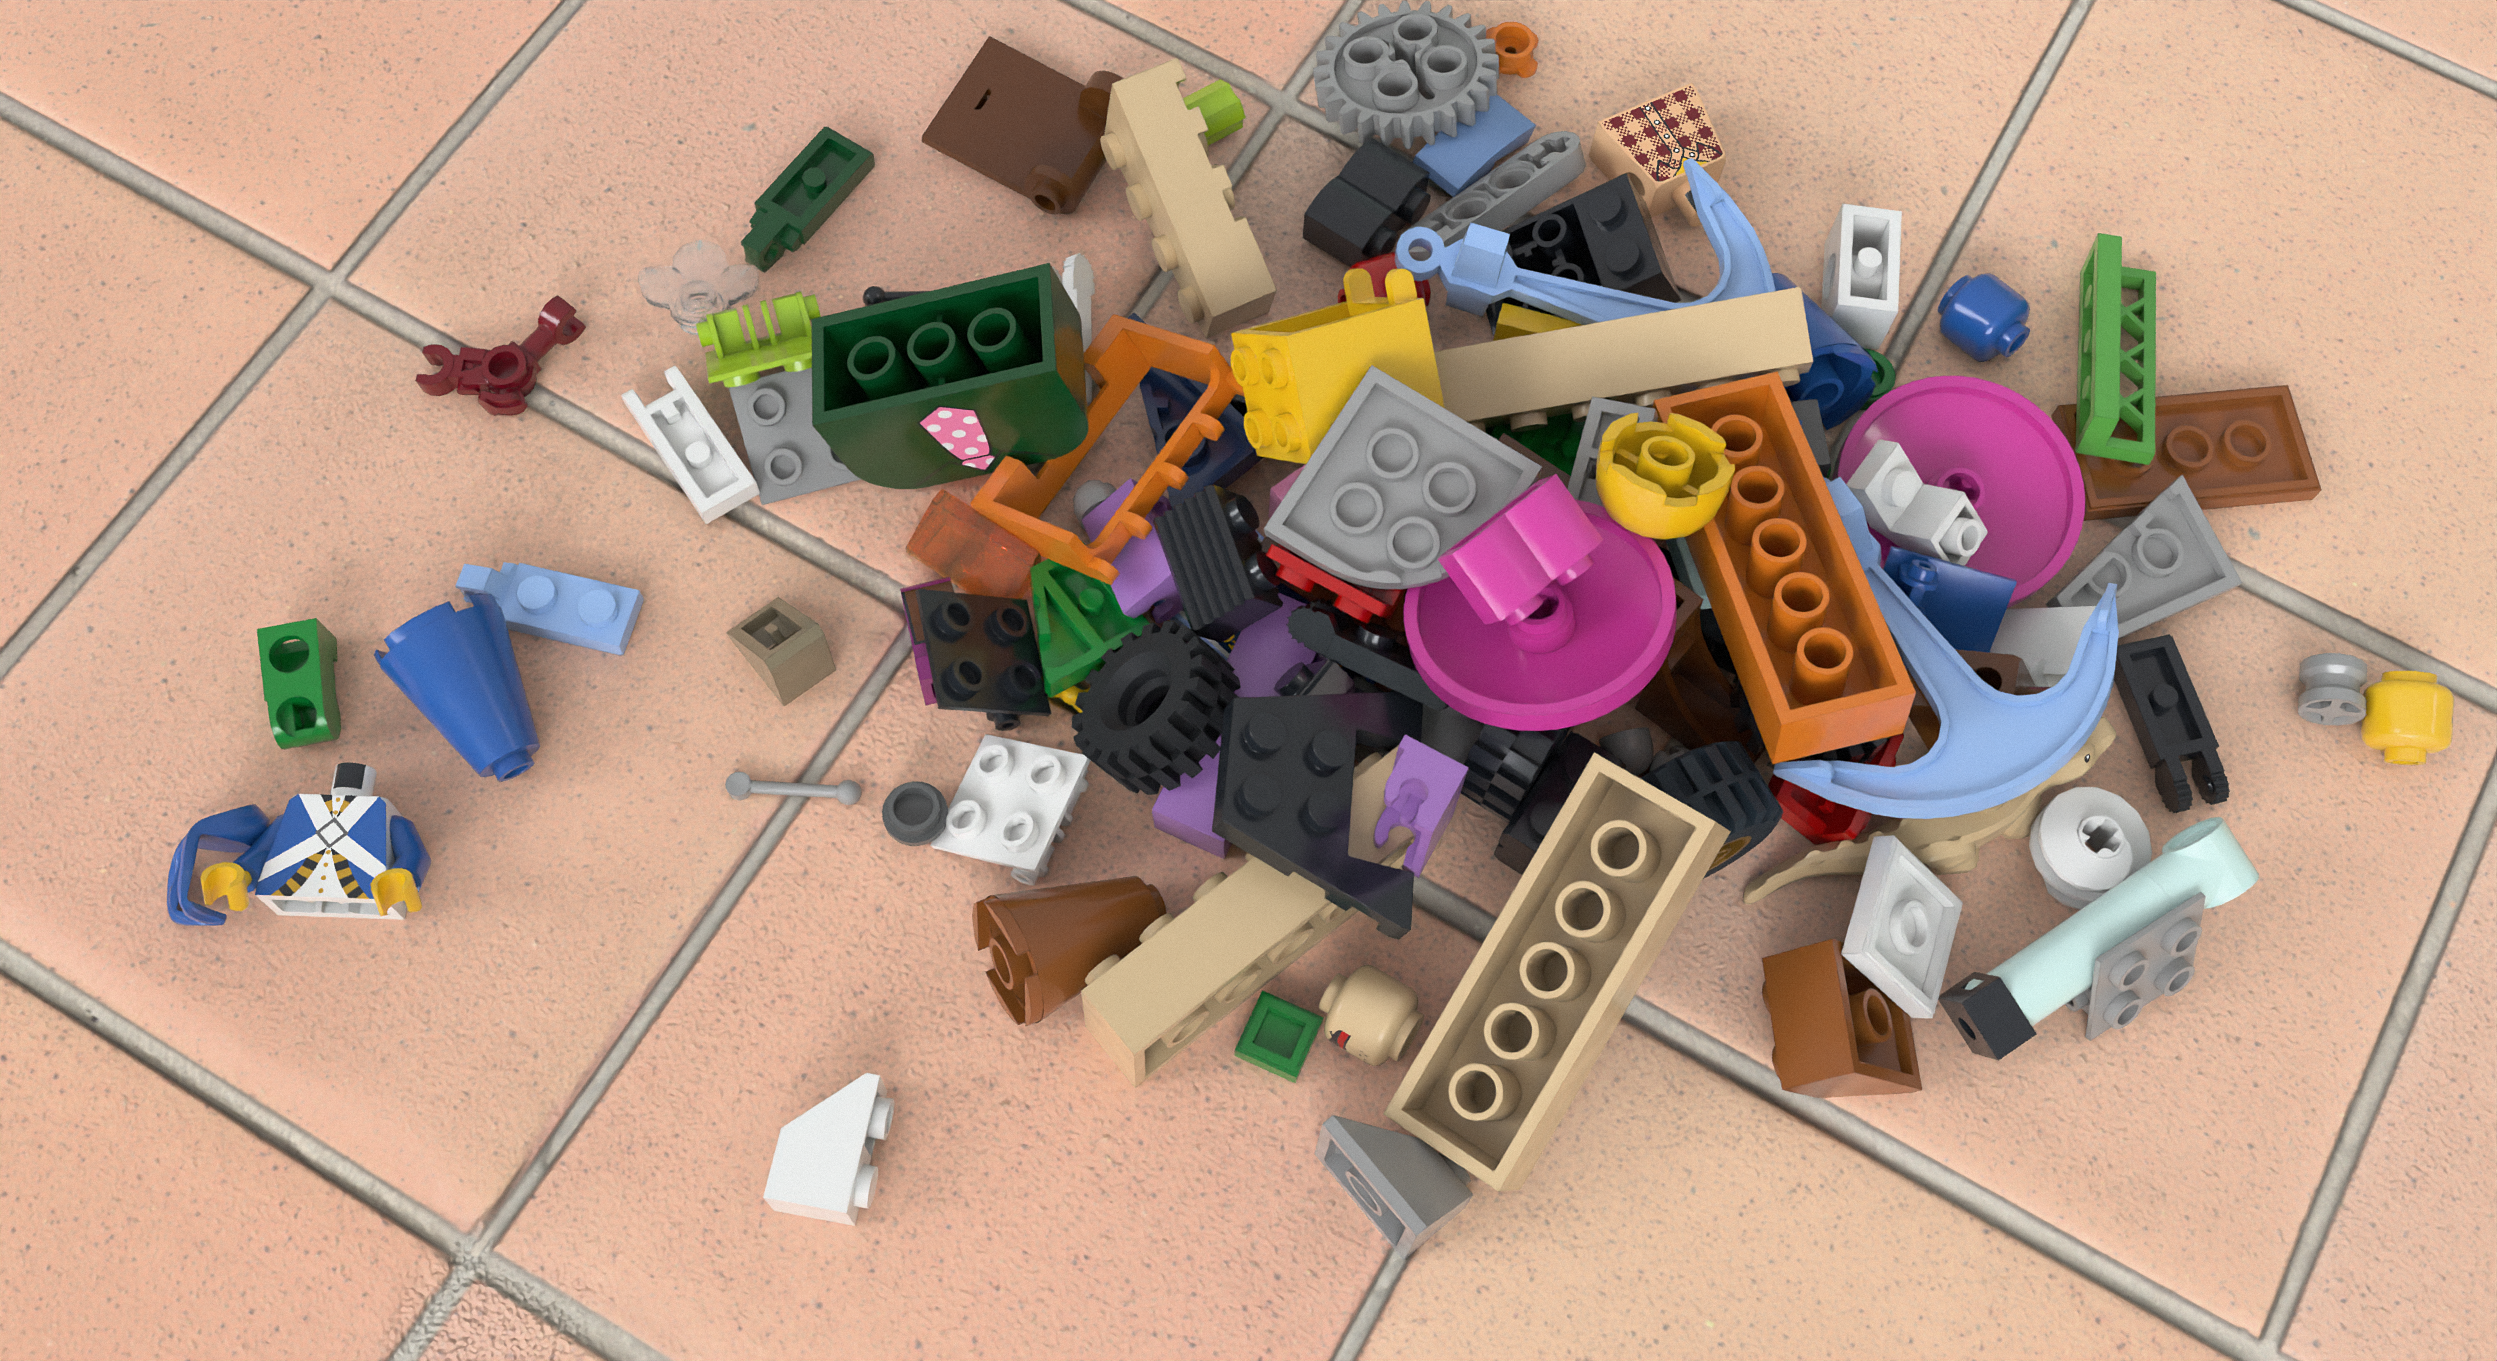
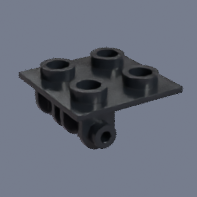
(983, 655)

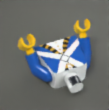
(330, 857)

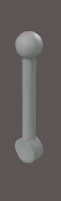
(741, 787)

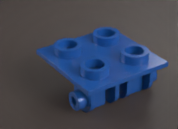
(1955, 598)

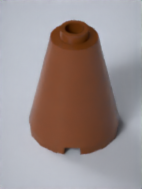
(1056, 936)

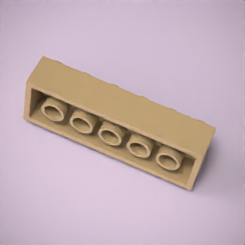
(1225, 944)
(1555, 974)

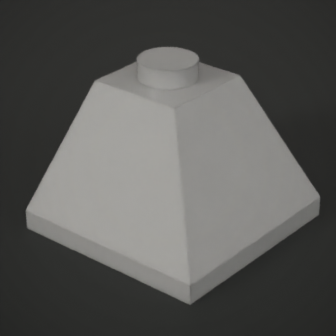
(1394, 1180)

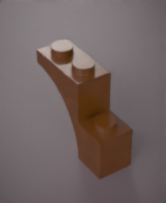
(1689, 691)

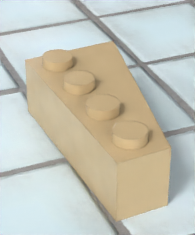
(1185, 200)

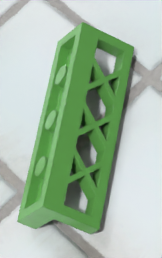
(2103, 359)

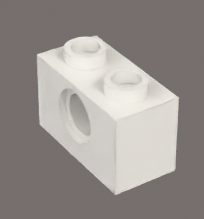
(1863, 272)

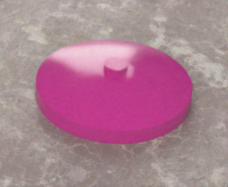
(1999, 453)
(1568, 659)

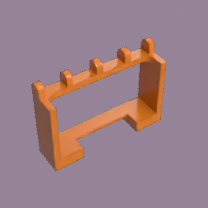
(1117, 364)

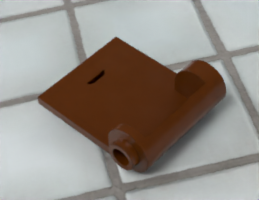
(1031, 132)

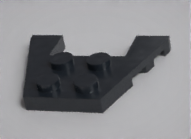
(1291, 786)

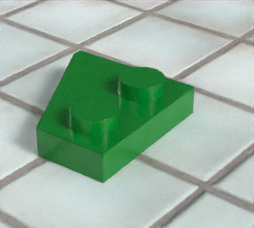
(1075, 623)

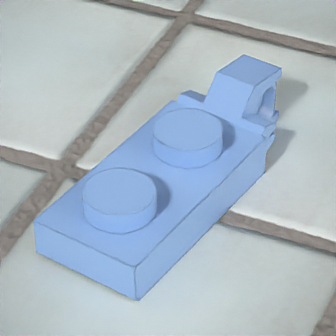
(558, 604)

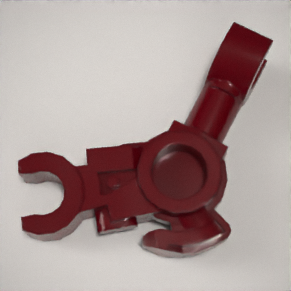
(507, 371)

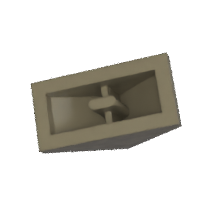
(784, 649)

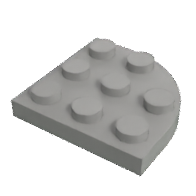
(1395, 488)

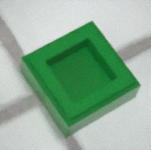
(1278, 1036)

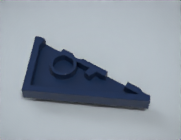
(1217, 463)

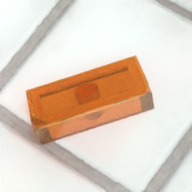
(972, 549)

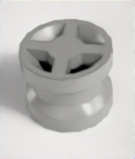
(2332, 689)

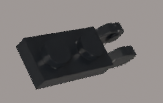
(1361, 648)
(2169, 721)

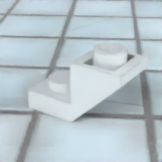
(1912, 513)

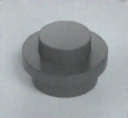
(915, 813)

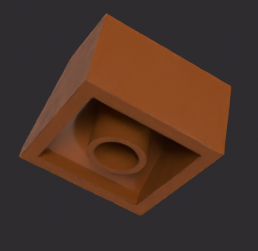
(1835, 1027)

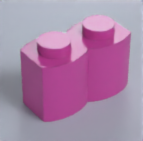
(1522, 551)

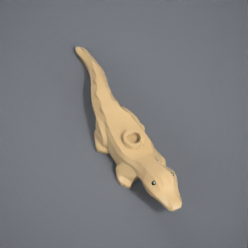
(1944, 843)

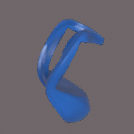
(221, 832)

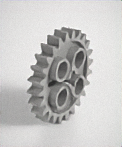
(1406, 74)

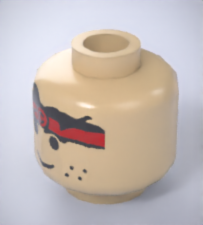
(1371, 1015)

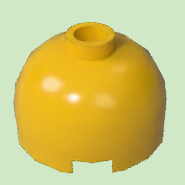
(1662, 475)

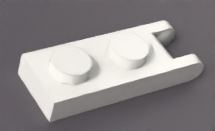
(693, 448)

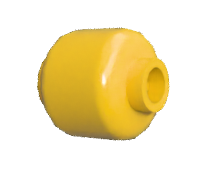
(2408, 716)

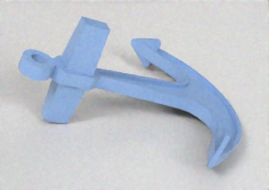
(1482, 272)
(1988, 740)

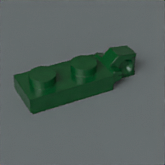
(805, 196)

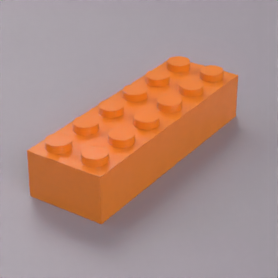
(1791, 582)

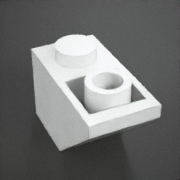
(826, 1154)

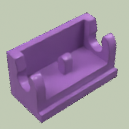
(1141, 563)
(1421, 798)

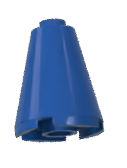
(1839, 369)
(466, 684)

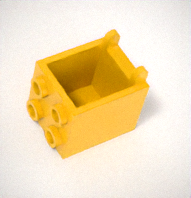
(1309, 364)

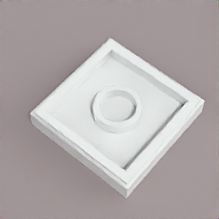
(1902, 927)

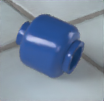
(1984, 317)

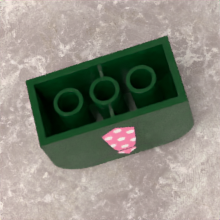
(952, 380)

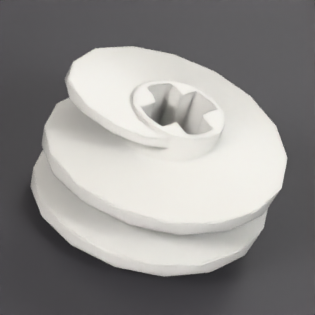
(2105, 822)

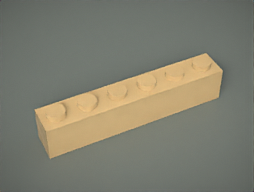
(1625, 360)

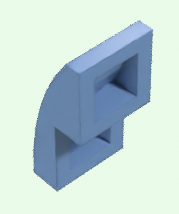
(1471, 155)

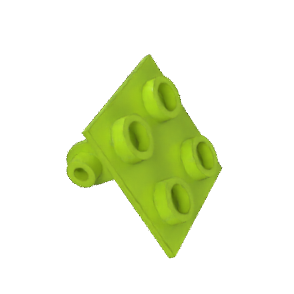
(739, 360)

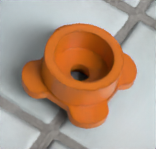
(1516, 39)

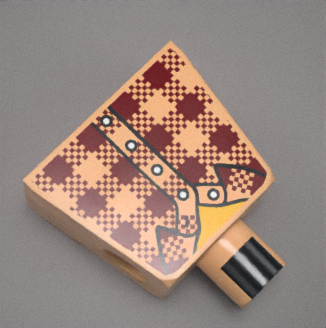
(1653, 144)

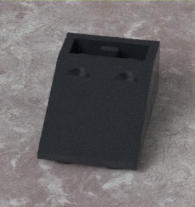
(1596, 240)

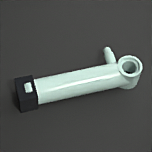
(2001, 1006)

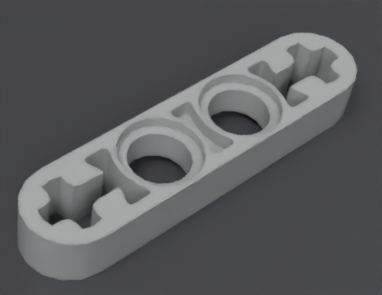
(1508, 189)

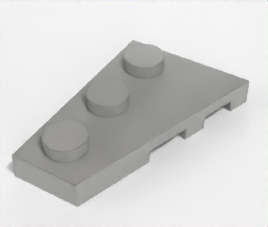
(2158, 561)

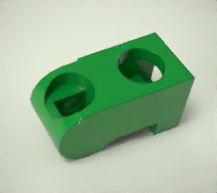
(300, 682)

